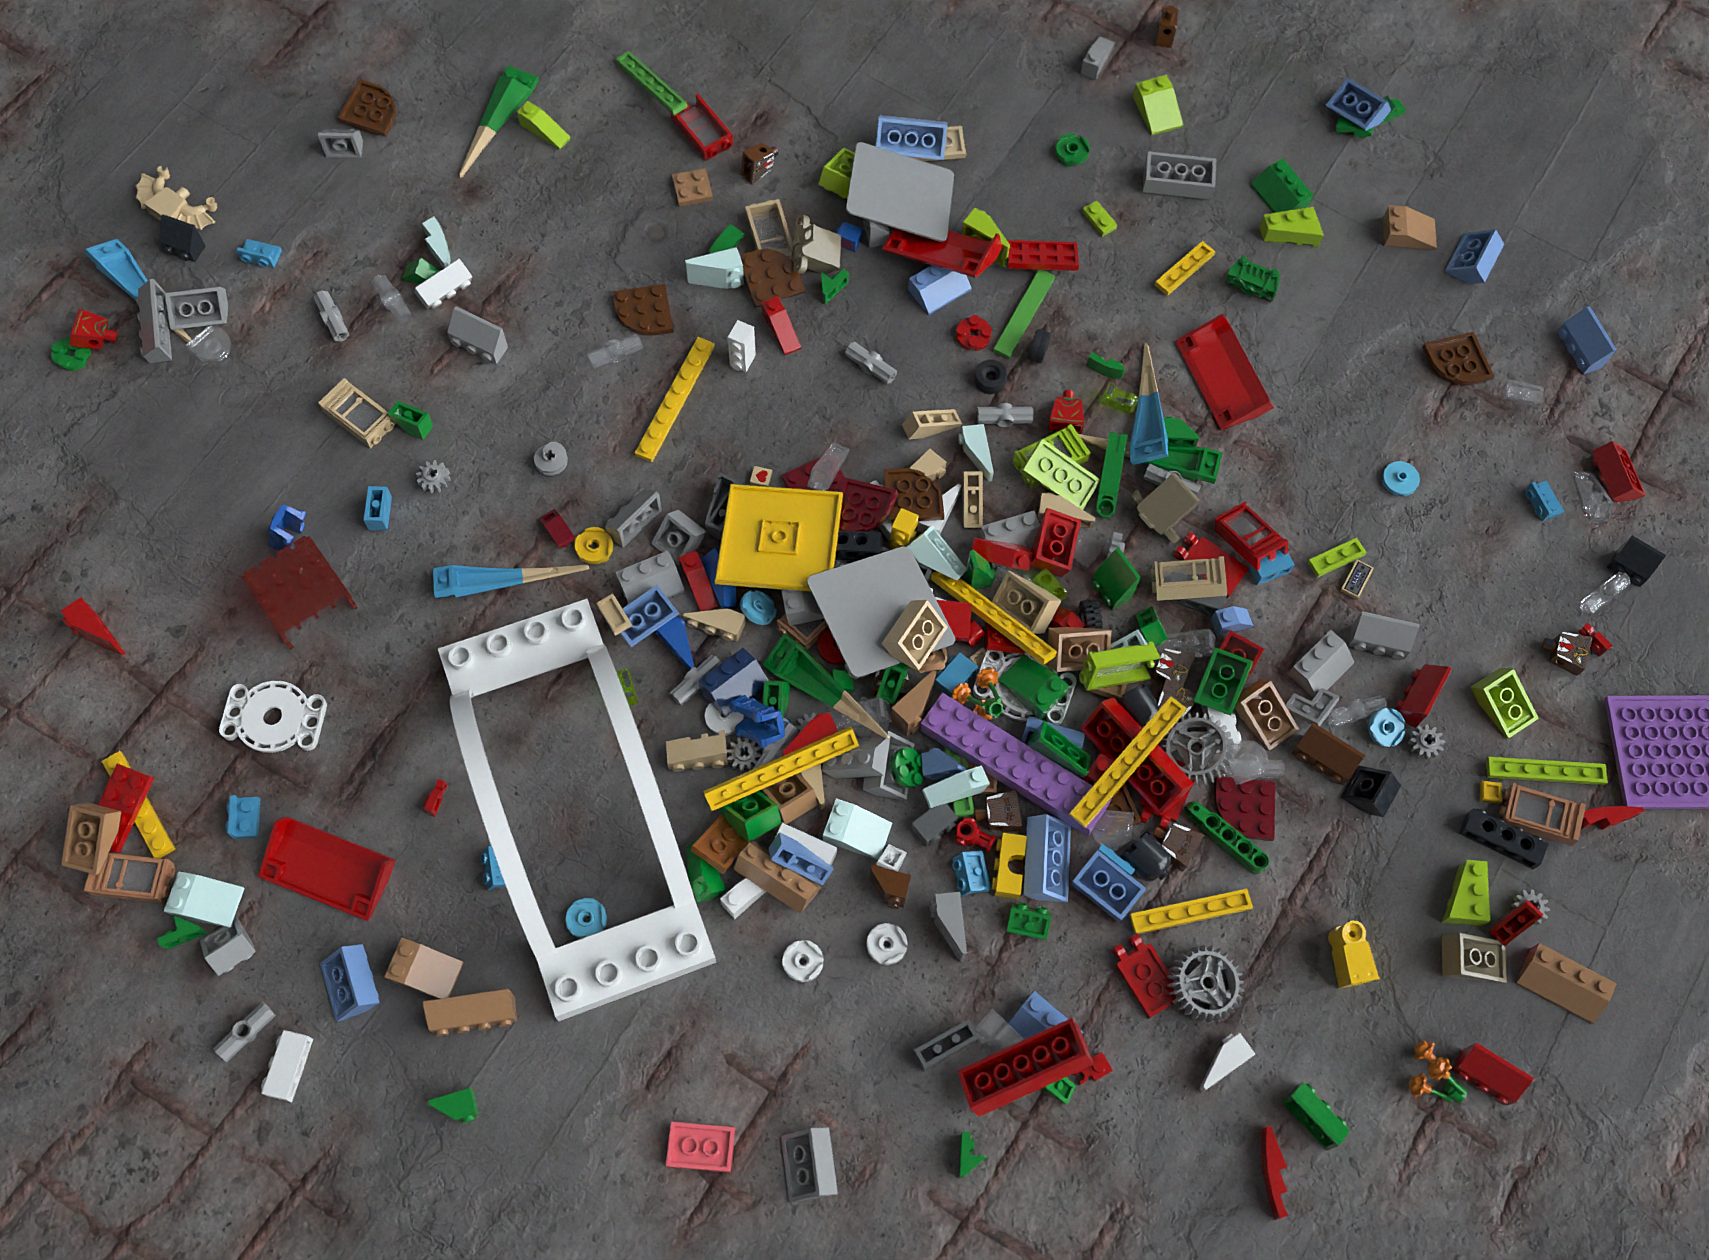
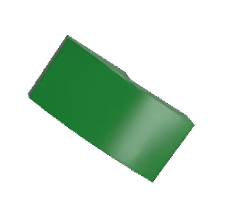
(1347, 126)
(727, 240)
(1111, 369)

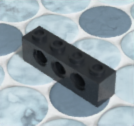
(853, 549)
(1473, 830)

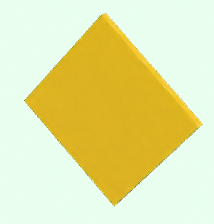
(778, 536)

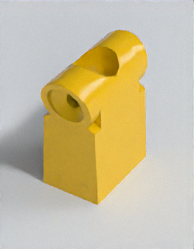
(1352, 955)

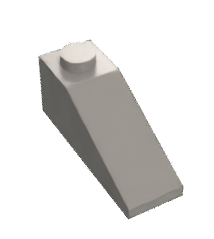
(1096, 57)

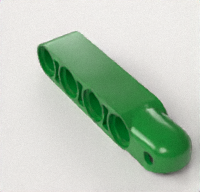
(1111, 475)
(1202, 815)

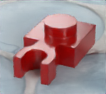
(1599, 642)
(433, 802)
(1097, 1070)

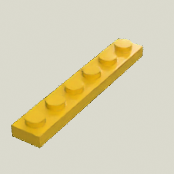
(147, 819)
(1191, 911)

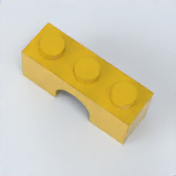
(903, 529)
(1007, 883)

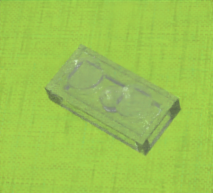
(1523, 392)

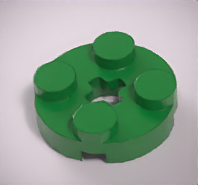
(1072, 157)
(63, 360)
(898, 765)

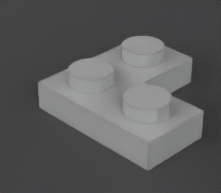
(1315, 710)

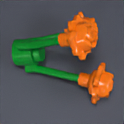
(984, 708)
(1438, 1069)

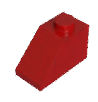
(1066, 618)

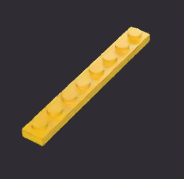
(674, 400)
(996, 617)
(1127, 762)
(781, 768)

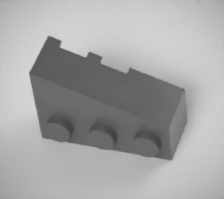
(717, 509)

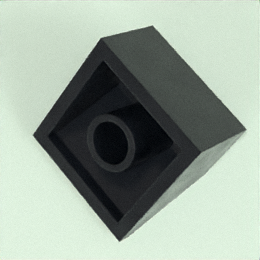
(180, 238)
(1636, 560)
(1371, 790)

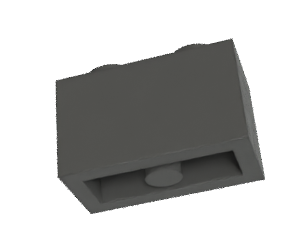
(934, 823)

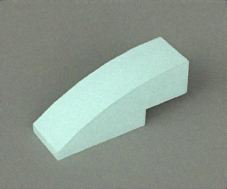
(436, 242)

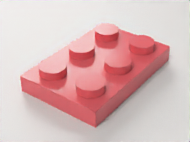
(700, 1147)

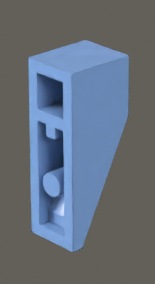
(799, 859)

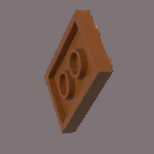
(720, 845)

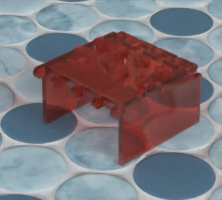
(295, 585)

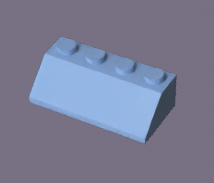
(912, 137)
(1047, 859)

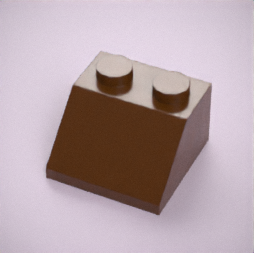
(890, 885)

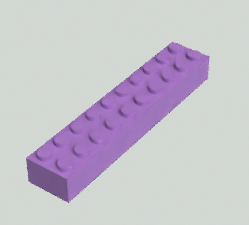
(1008, 760)

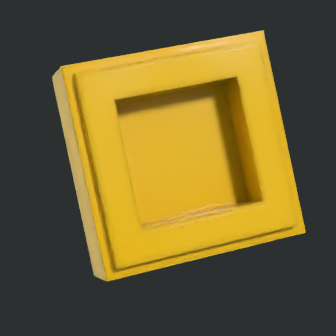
(1490, 792)

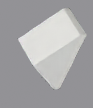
(891, 858)

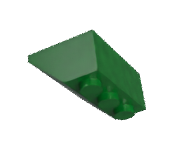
(1282, 188)
(1060, 750)
(1316, 1116)

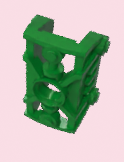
(1254, 279)

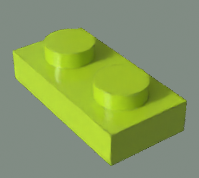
(1099, 218)

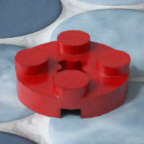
(977, 325)

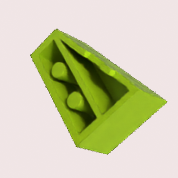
(1293, 226)
(1469, 895)

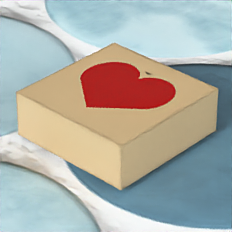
(760, 476)

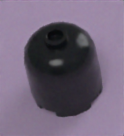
(1140, 704)
(1148, 858)

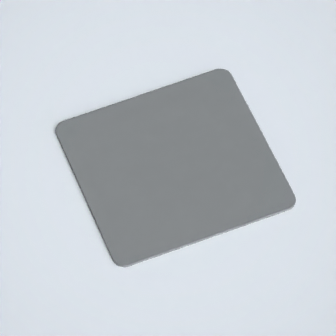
(900, 192)
(866, 601)

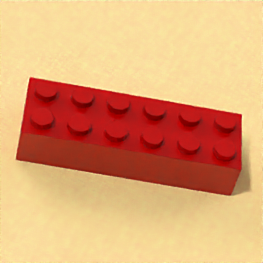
(1157, 776)
(1025, 1067)

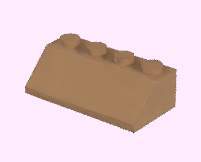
(776, 879)
(1565, 983)
(470, 1012)

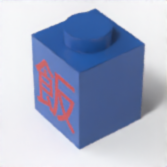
(850, 236)

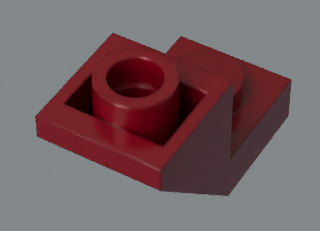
(557, 528)

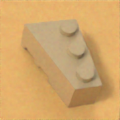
(697, 753)

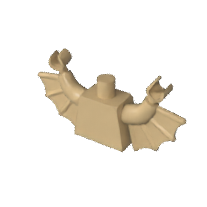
(167, 202)

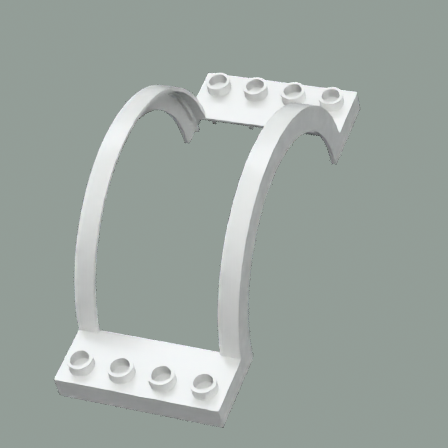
(621, 957)

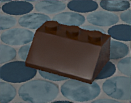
(1328, 754)

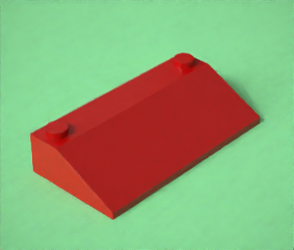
(956, 253)
(1224, 373)
(325, 867)

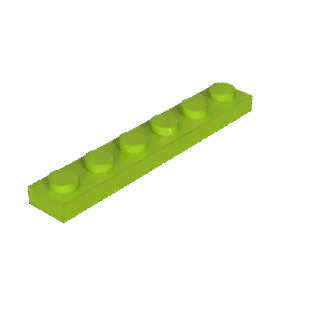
(1546, 770)

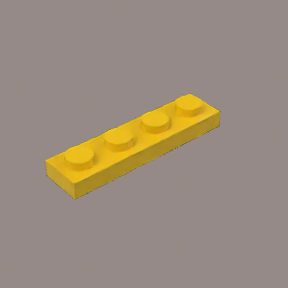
(1184, 268)

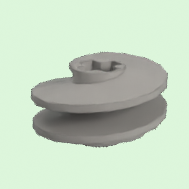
(558, 457)

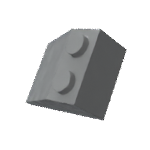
(948, 918)

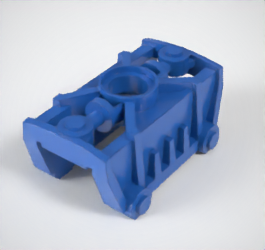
(285, 518)
(761, 722)

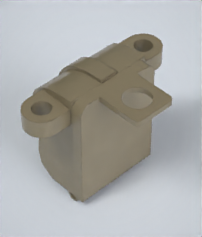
(815, 248)
(1166, 506)

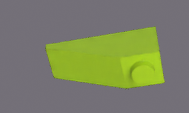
(542, 125)

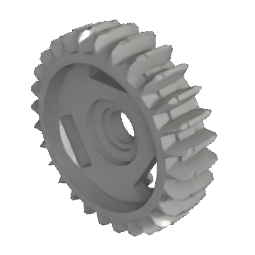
(1211, 741)
(1192, 986)

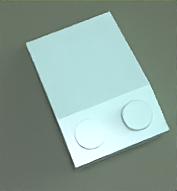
(717, 269)
(935, 553)
(856, 830)
(203, 899)

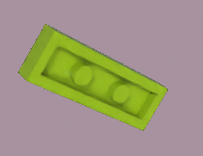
(1336, 557)

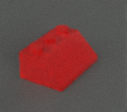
(1617, 472)
(1422, 693)
(1491, 1074)

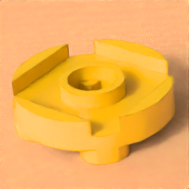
(598, 555)

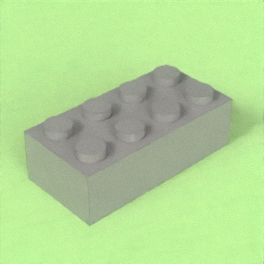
(1179, 175)

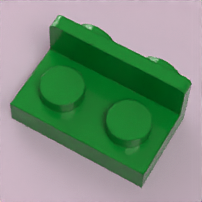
(1029, 921)

